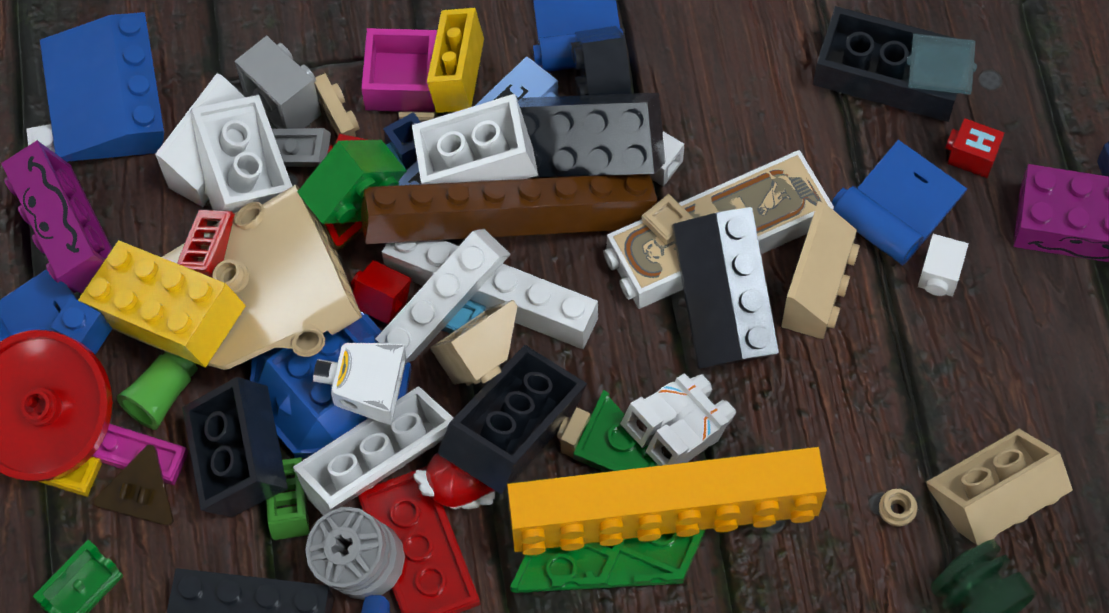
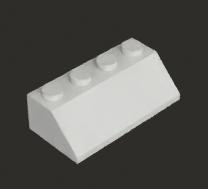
(372, 451)

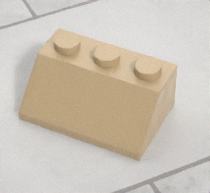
(820, 274)
(479, 346)
(1000, 486)

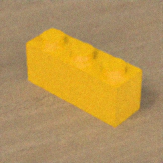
(455, 60)

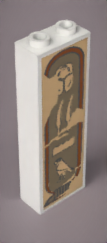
(782, 205)

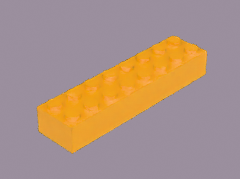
(666, 500)

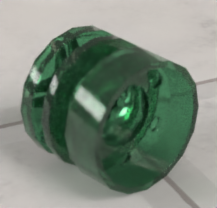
(978, 583)

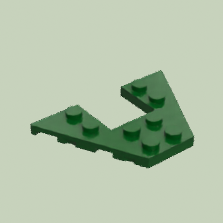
(631, 563)

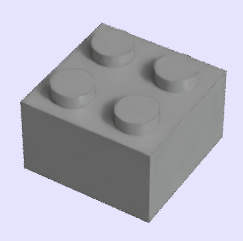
(281, 83)

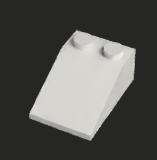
(238, 154)

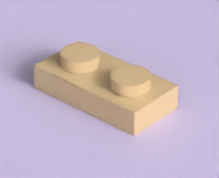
(331, 101)

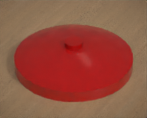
(50, 405)

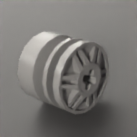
(373, 558)

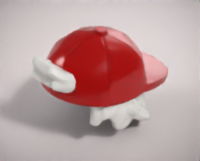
(452, 485)

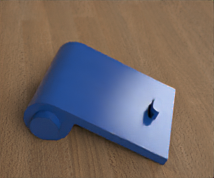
(557, 27)
(899, 202)
(33, 305)

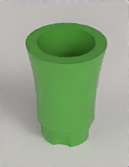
(157, 389)

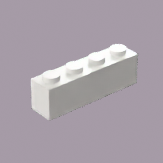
(445, 293)

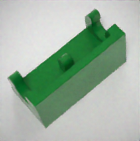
(79, 582)

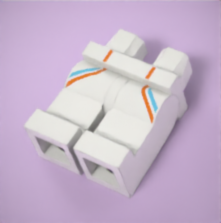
(678, 419)

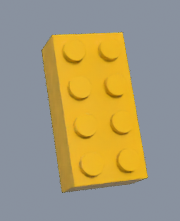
(163, 303)

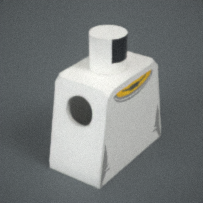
(365, 378)

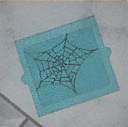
(941, 64)

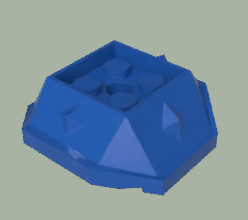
(304, 408)

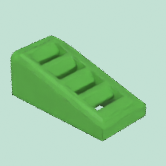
(293, 520)

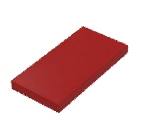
(433, 567)

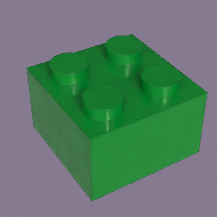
(339, 181)

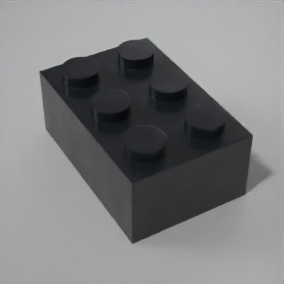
(234, 447)

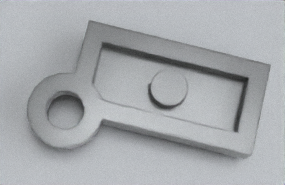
(302, 146)

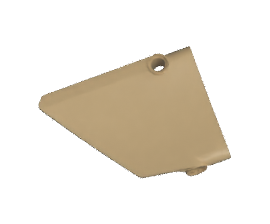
(292, 285)

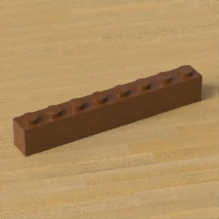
(504, 207)

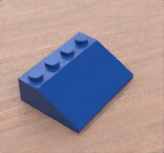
(102, 89)

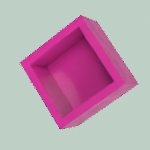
(397, 70)

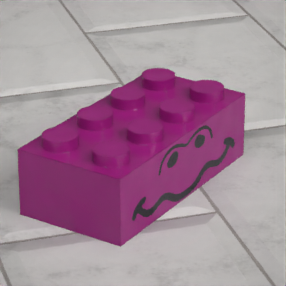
(1063, 213)
(58, 214)

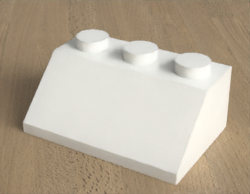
(475, 145)
(179, 153)

